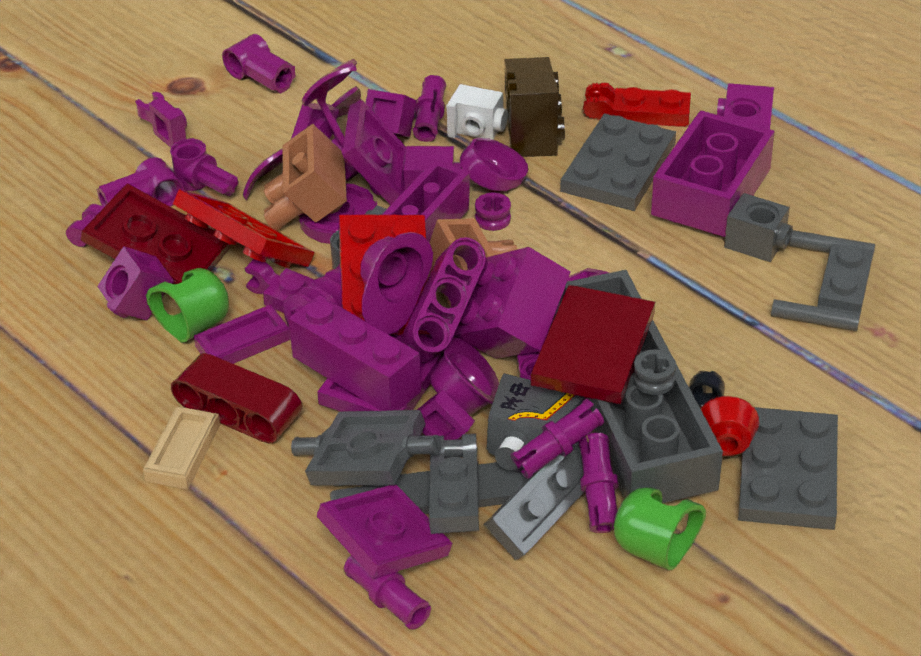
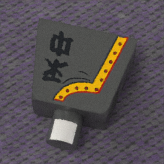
(520, 414)

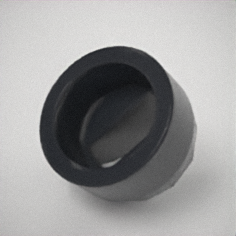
(701, 380)

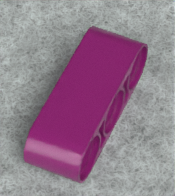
(456, 285)

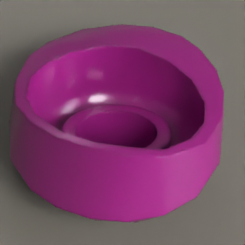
(493, 164)

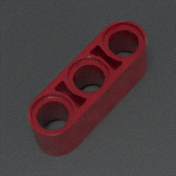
(239, 396)

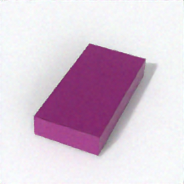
(244, 335)

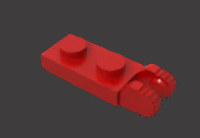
(638, 105)

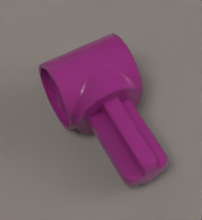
(199, 169)

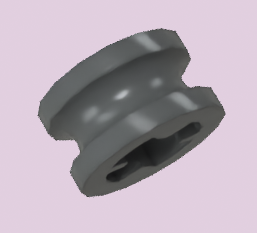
(644, 375)

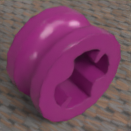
(493, 211)

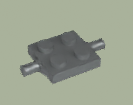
(365, 447)

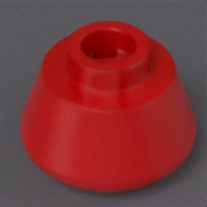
(732, 423)

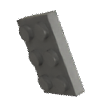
(618, 162)
(791, 470)

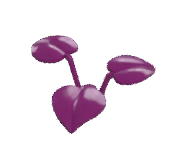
(318, 92)

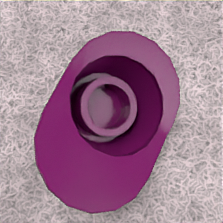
(393, 279)
(465, 376)

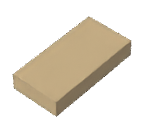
(181, 448)

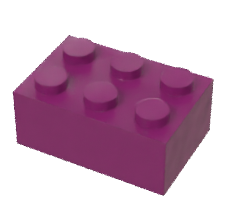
(711, 171)

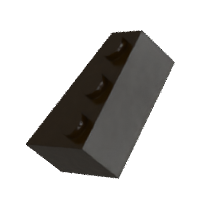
(533, 106)

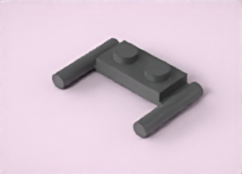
(842, 284)

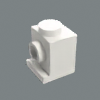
(476, 112)

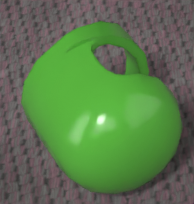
(200, 298)
(648, 527)

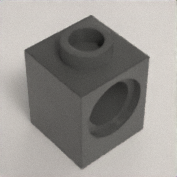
(758, 227)

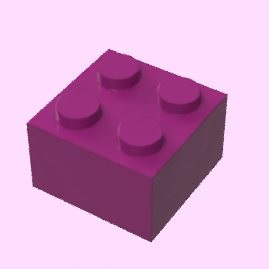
(513, 303)

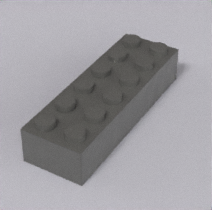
(656, 437)

